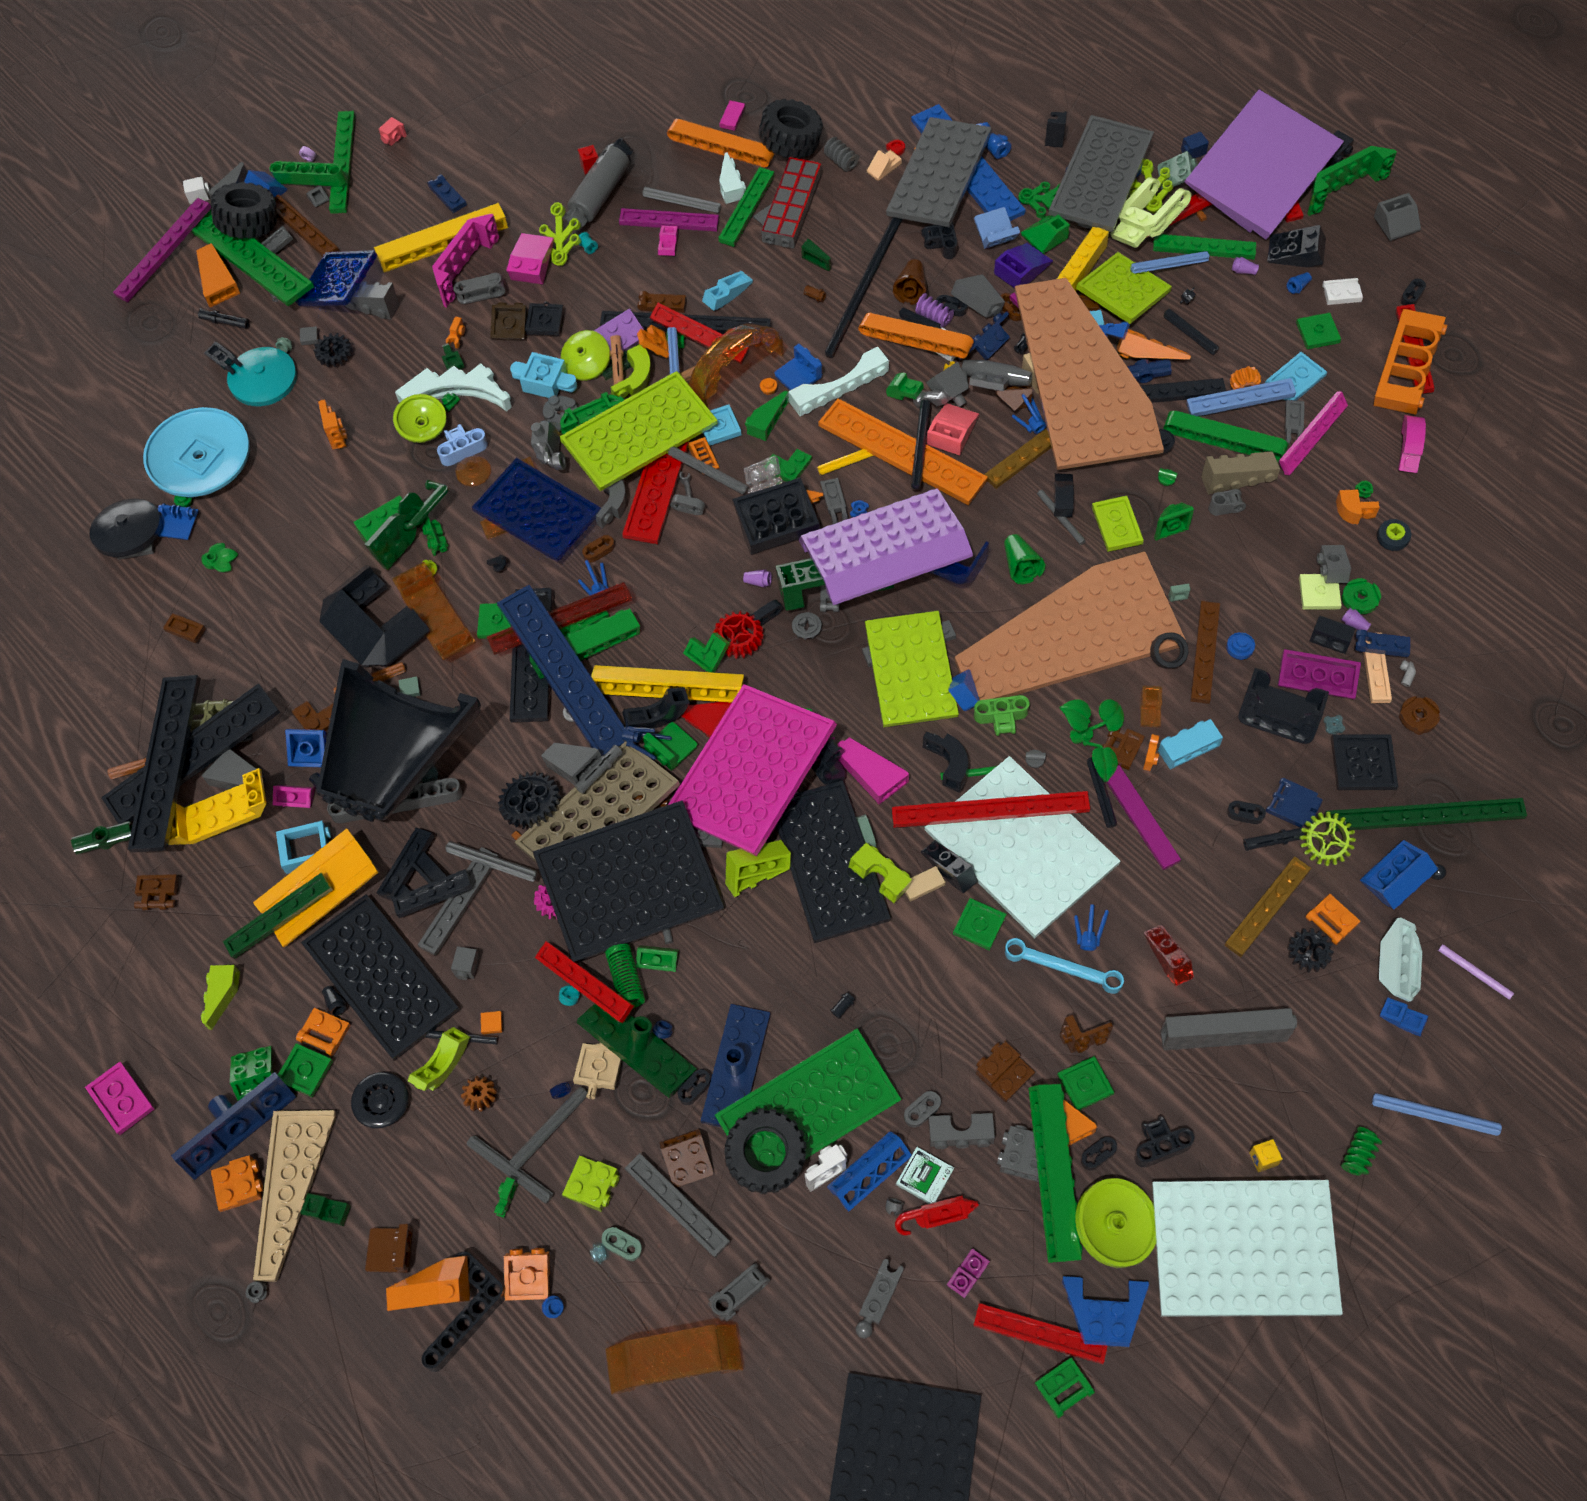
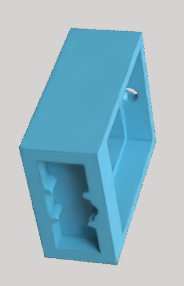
(283, 837)

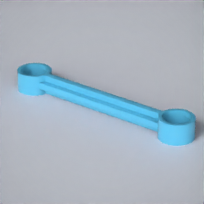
(1064, 966)

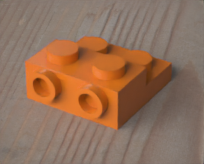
(332, 426)
(237, 1183)
(526, 1274)

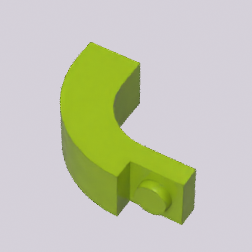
(639, 378)
(442, 1061)

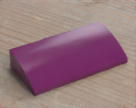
(1312, 671)

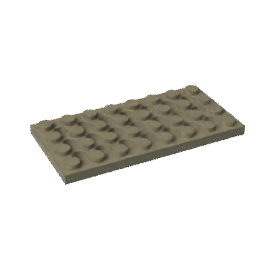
(598, 801)

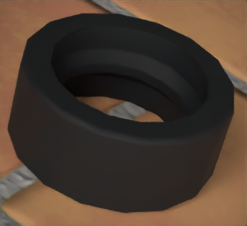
(1154, 650)

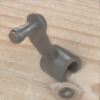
(686, 480)

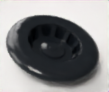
(380, 1101)

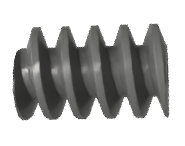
(841, 154)

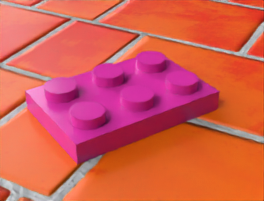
(119, 1098)

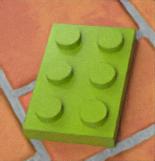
(1117, 523)

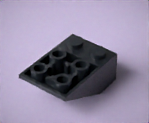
(1298, 247)

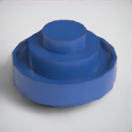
(1240, 645)

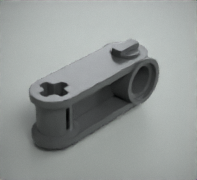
(480, 288)
(738, 1292)

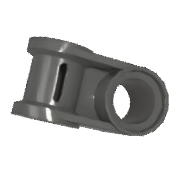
(1226, 502)

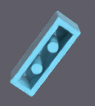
(1190, 743)

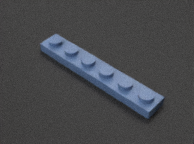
(1241, 397)

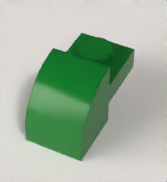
(904, 387)

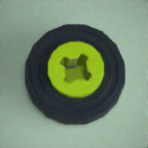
(1387, 537)

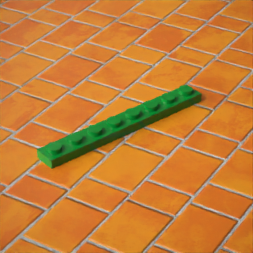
(343, 157)

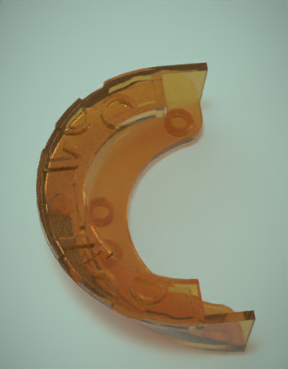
(706, 374)

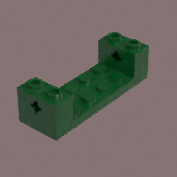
(797, 576)

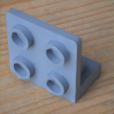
(995, 227)

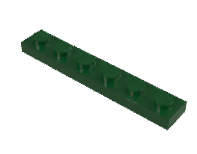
(277, 915)

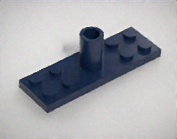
(740, 1042)
(232, 1124)

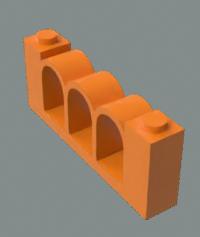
(1409, 398)

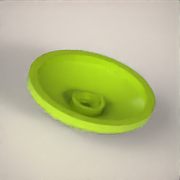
(593, 358)
(417, 410)

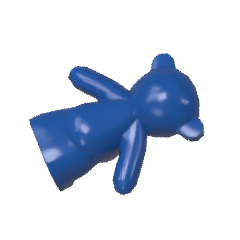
(997, 143)

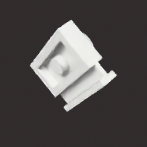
(1342, 291)

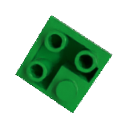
(1047, 233)

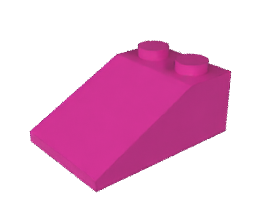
(530, 258)

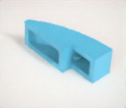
(726, 290)

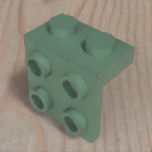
(1179, 167)

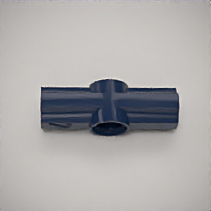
(1145, 371)

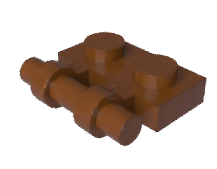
(1128, 747)
(156, 886)

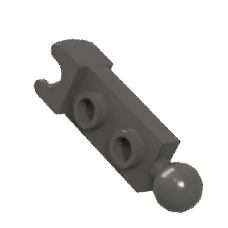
(878, 1299)

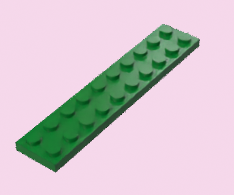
(255, 262)

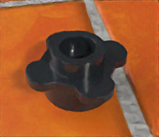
(1188, 295)

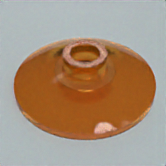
(473, 476)

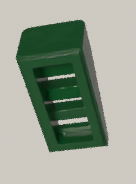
(815, 255)

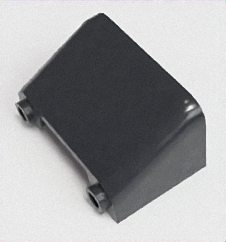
(1282, 711)

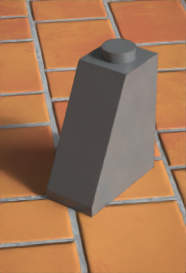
(978, 295)
(570, 760)
(227, 771)

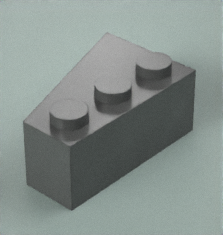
(375, 300)

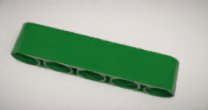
(308, 173)

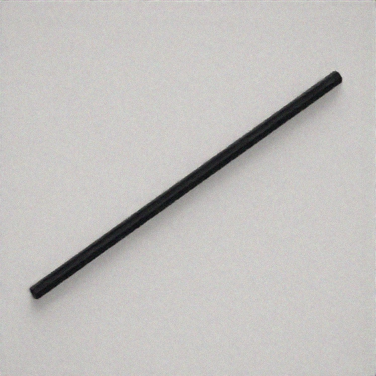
(862, 287)

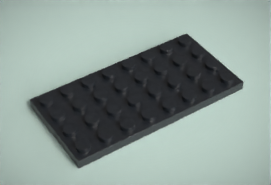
(822, 839)
(380, 977)

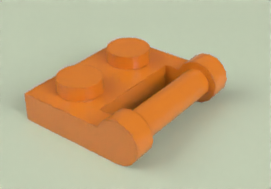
(1337, 915)
(327, 1026)

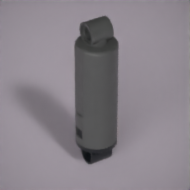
(599, 182)

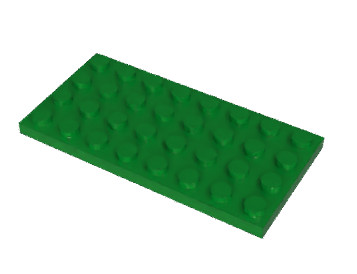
(822, 1094)

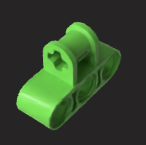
(1002, 720)

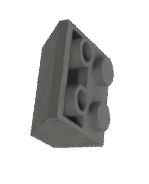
(1398, 216)

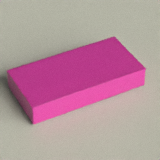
(732, 115)

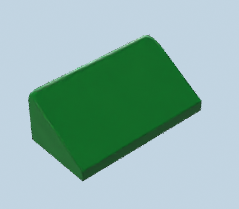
(657, 958)

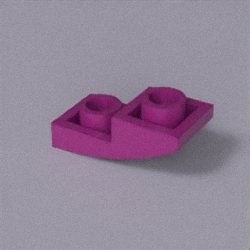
(968, 1273)

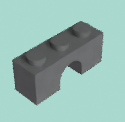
(944, 1135)

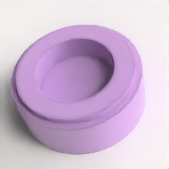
(307, 154)

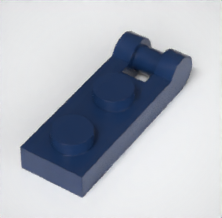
(446, 194)
(1383, 643)

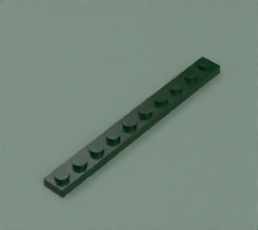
(1432, 814)

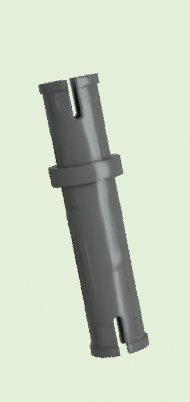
(605, 762)

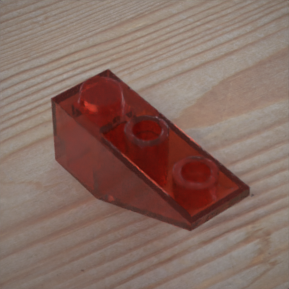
(1170, 955)

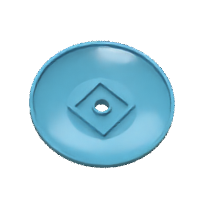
(193, 432)

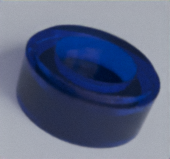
(560, 1090)

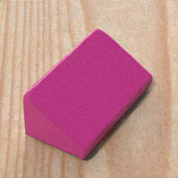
(293, 796)

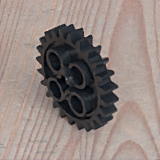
(529, 800)

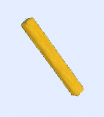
(843, 461)

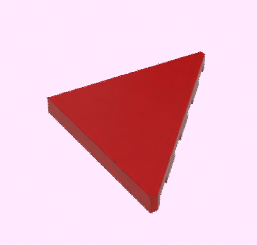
(706, 716)

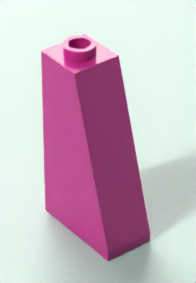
(872, 771)

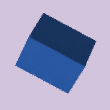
(265, 181)
(305, 747)

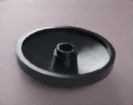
(125, 527)

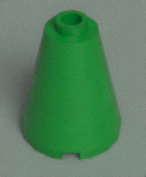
(1022, 560)

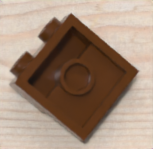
(1004, 1071)

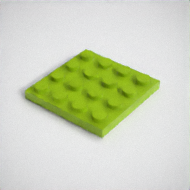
(1121, 290)

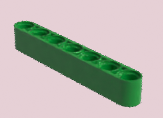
(1223, 435)

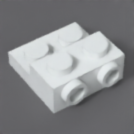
(831, 1163)

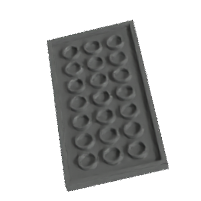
(939, 172)
(1101, 173)

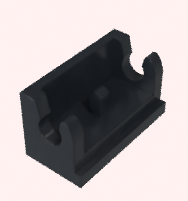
(1056, 129)
(1332, 634)

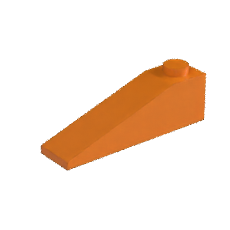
(1139, 346)
(436, 1285)

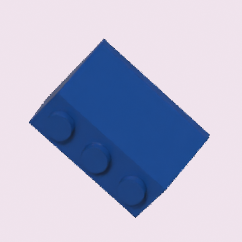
(1399, 874)

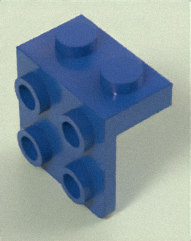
(800, 370)

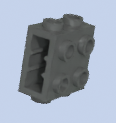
(1019, 1154)

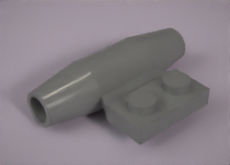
(995, 374)

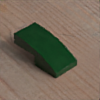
(325, 1209)

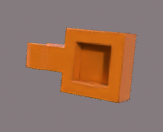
(456, 331)

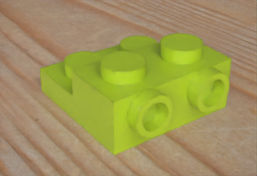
(591, 1183)

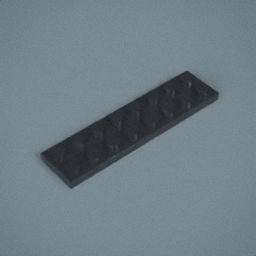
(528, 692)

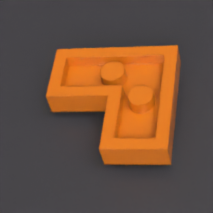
(654, 340)

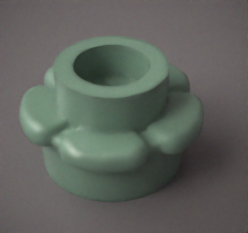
(284, 344)

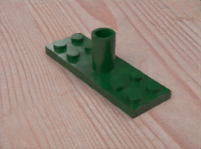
(638, 1048)

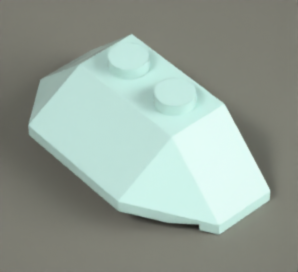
(1401, 960)

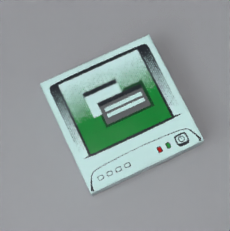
(925, 1176)

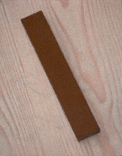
(303, 227)

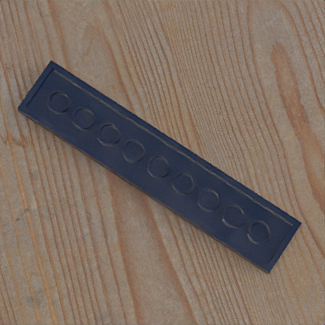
(562, 669)

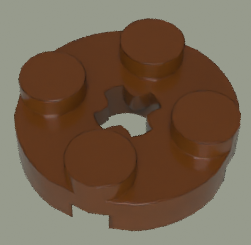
(1412, 721)

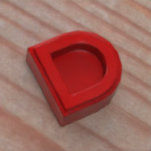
(896, 147)

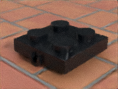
(544, 319)

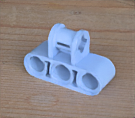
(461, 445)

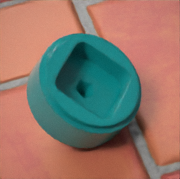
(568, 995)

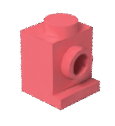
(392, 131)

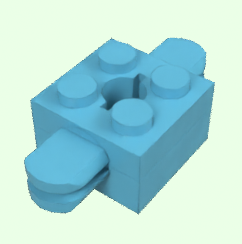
(544, 367)

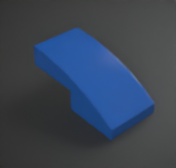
(1404, 1018)

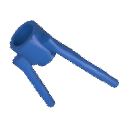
(1036, 422)
(597, 587)
(1088, 940)

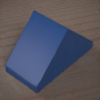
(964, 690)

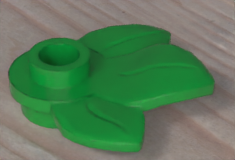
(219, 558)

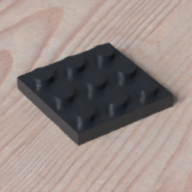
(1364, 762)

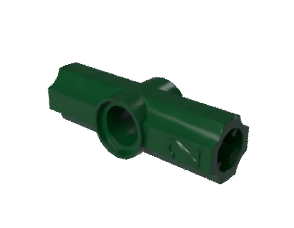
(93, 839)

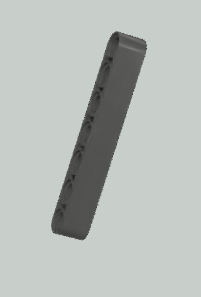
(423, 799)

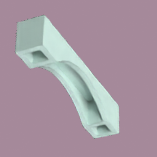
(808, 397)

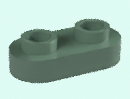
(622, 1244)

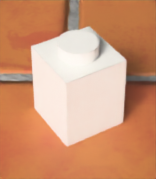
(196, 188)

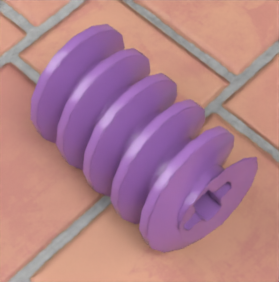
(932, 311)

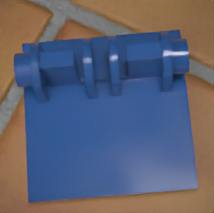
(177, 521)

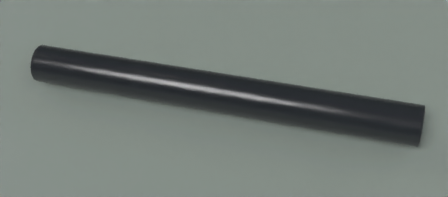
(473, 1037)

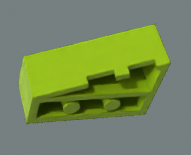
(746, 870)

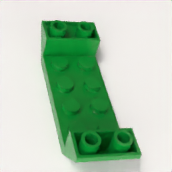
(1371, 161)

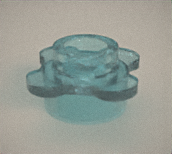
(1332, 729)

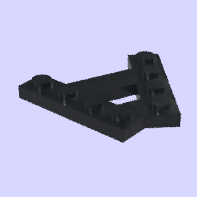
(439, 885)

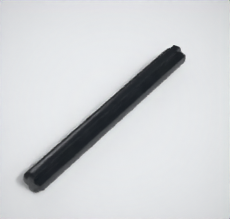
(920, 444)

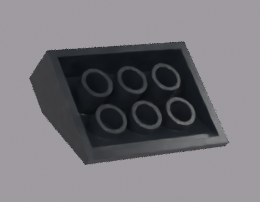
(775, 515)

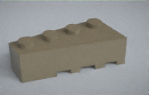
(1239, 471)

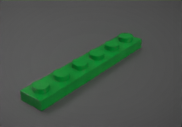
(746, 207)
(1214, 247)

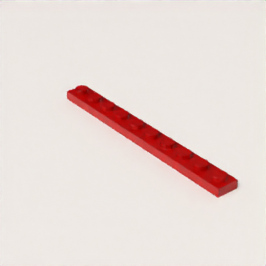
(990, 809)

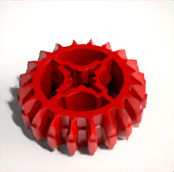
(741, 640)

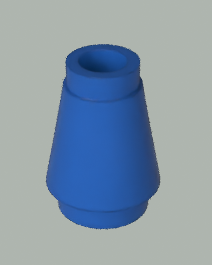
(1298, 282)

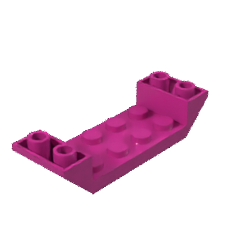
(475, 231)

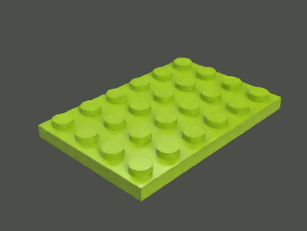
(911, 668)

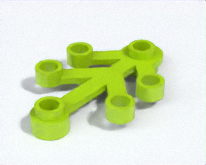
(1156, 203)
(561, 235)

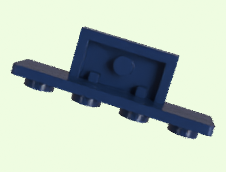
(991, 338)

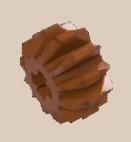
(471, 1098)

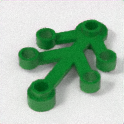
(1030, 196)

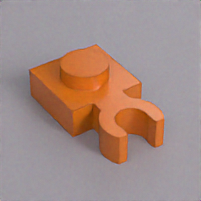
(1152, 756)

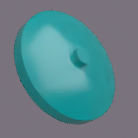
(263, 378)

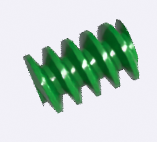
(1360, 1152)

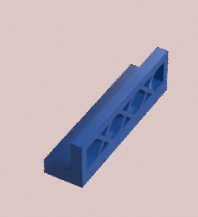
(865, 1165)

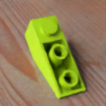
(221, 989)

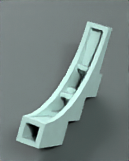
(476, 383)

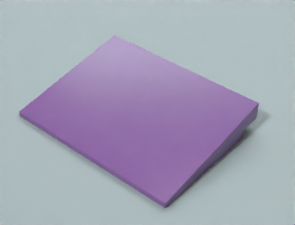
(1263, 164)

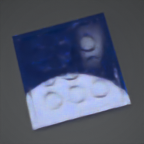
(337, 278)

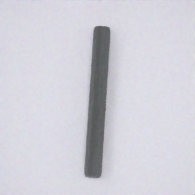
(681, 199)
(708, 470)
(491, 861)
(548, 1128)
(504, 1165)

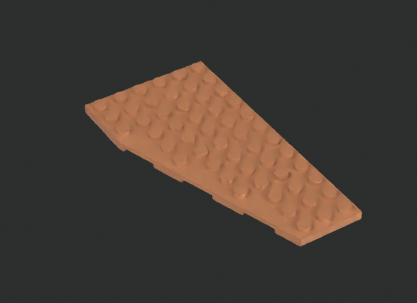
(1084, 387)
(1079, 629)

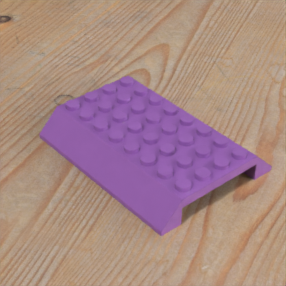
(887, 546)

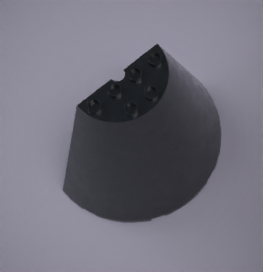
(383, 742)

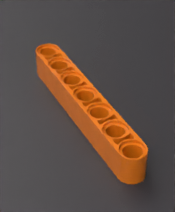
(720, 142)
(916, 335)

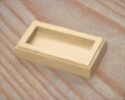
(925, 883)

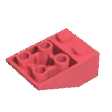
(951, 428)

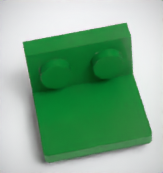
(250, 1070)

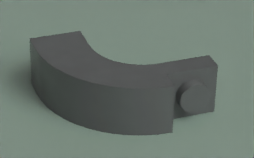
(614, 506)

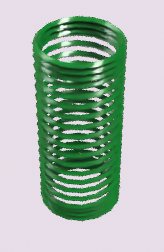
(613, 958)

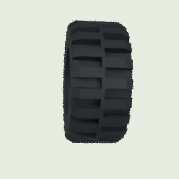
(790, 128)
(243, 210)
(794, 1151)

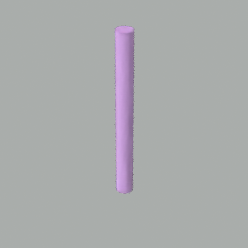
(1476, 972)

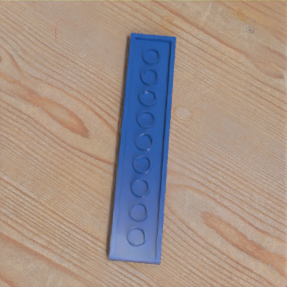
(985, 184)

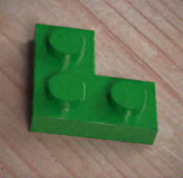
(794, 466)
(707, 656)

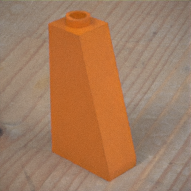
(215, 277)

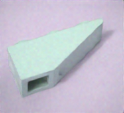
(730, 184)

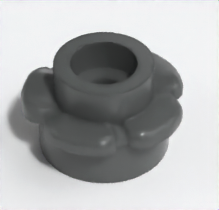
(252, 1287)

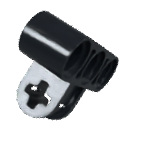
(942, 238)
(827, 765)
(1159, 1133)

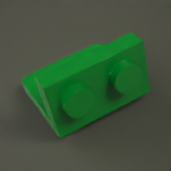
(670, 751)

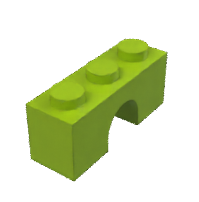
(869, 860)

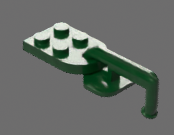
(400, 528)

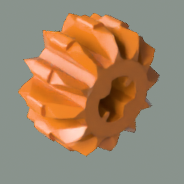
(1245, 378)

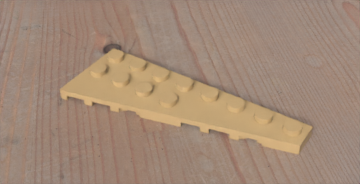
(292, 1162)

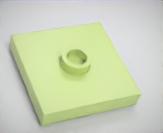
(1317, 593)

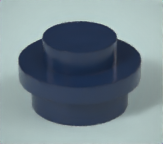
(662, 1029)

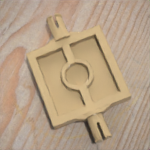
(597, 1068)

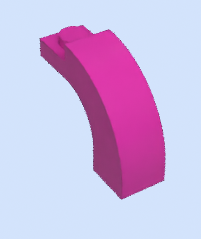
(1413, 443)

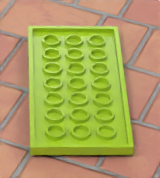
(638, 430)

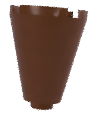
(910, 283)

